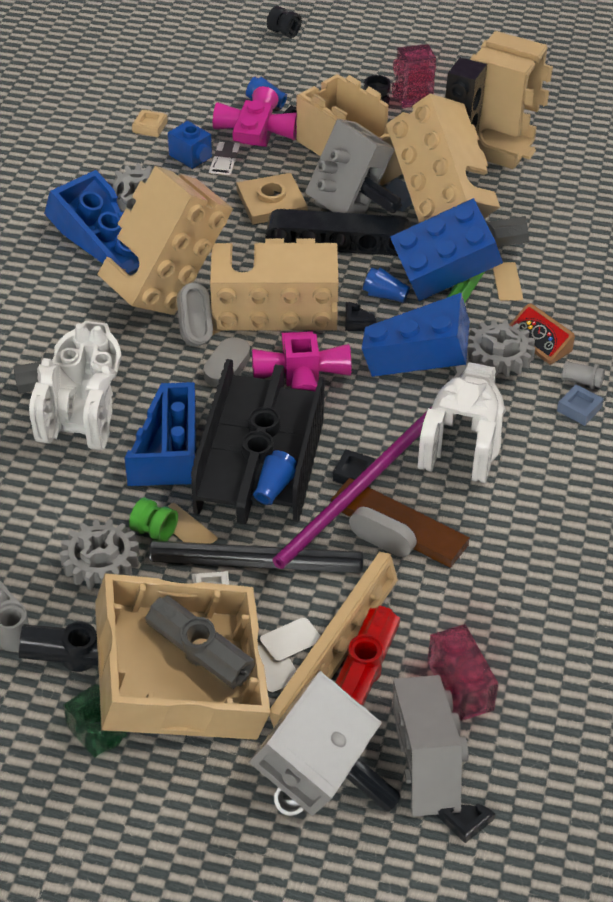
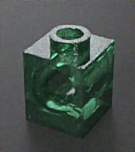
(80, 716)

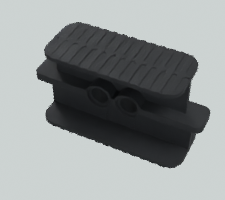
(244, 427)

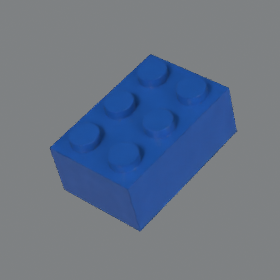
(446, 249)

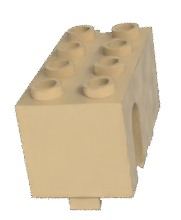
(511, 85)
(346, 101)
(434, 152)
(170, 234)
(286, 289)

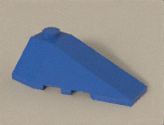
(89, 217)

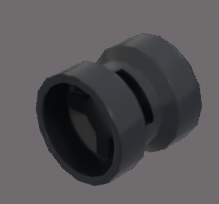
(285, 22)
(380, 84)

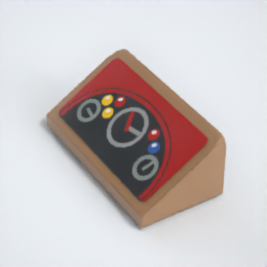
(550, 336)

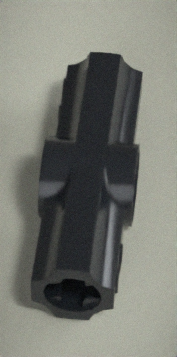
(71, 645)

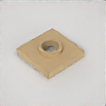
(259, 196)

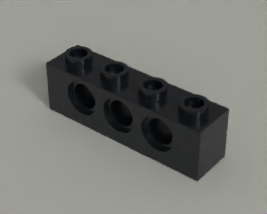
(466, 86)

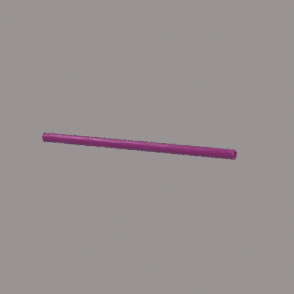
(326, 516)

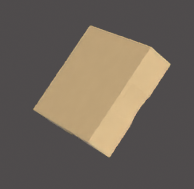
(148, 679)

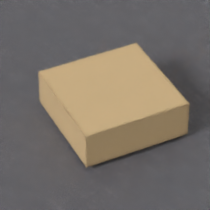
(149, 123)

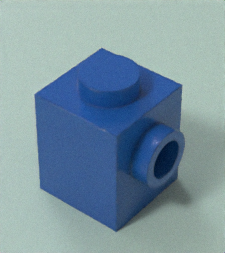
(189, 144)

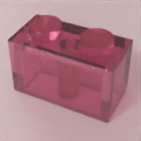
(414, 74)
(463, 671)

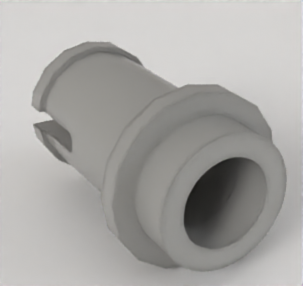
(583, 374)

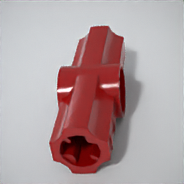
(371, 644)

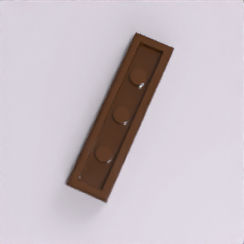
(432, 537)

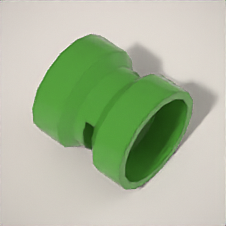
(154, 520)

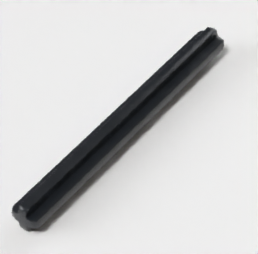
(253, 556)

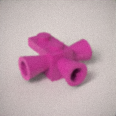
(255, 121)
(302, 360)

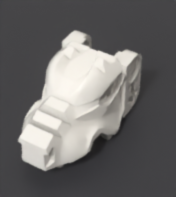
(76, 387)
(471, 396)

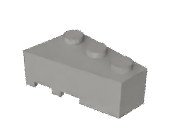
(431, 743)

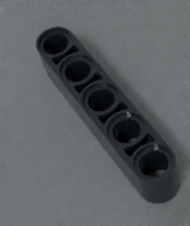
(349, 230)

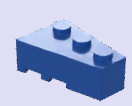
(419, 339)
(167, 440)

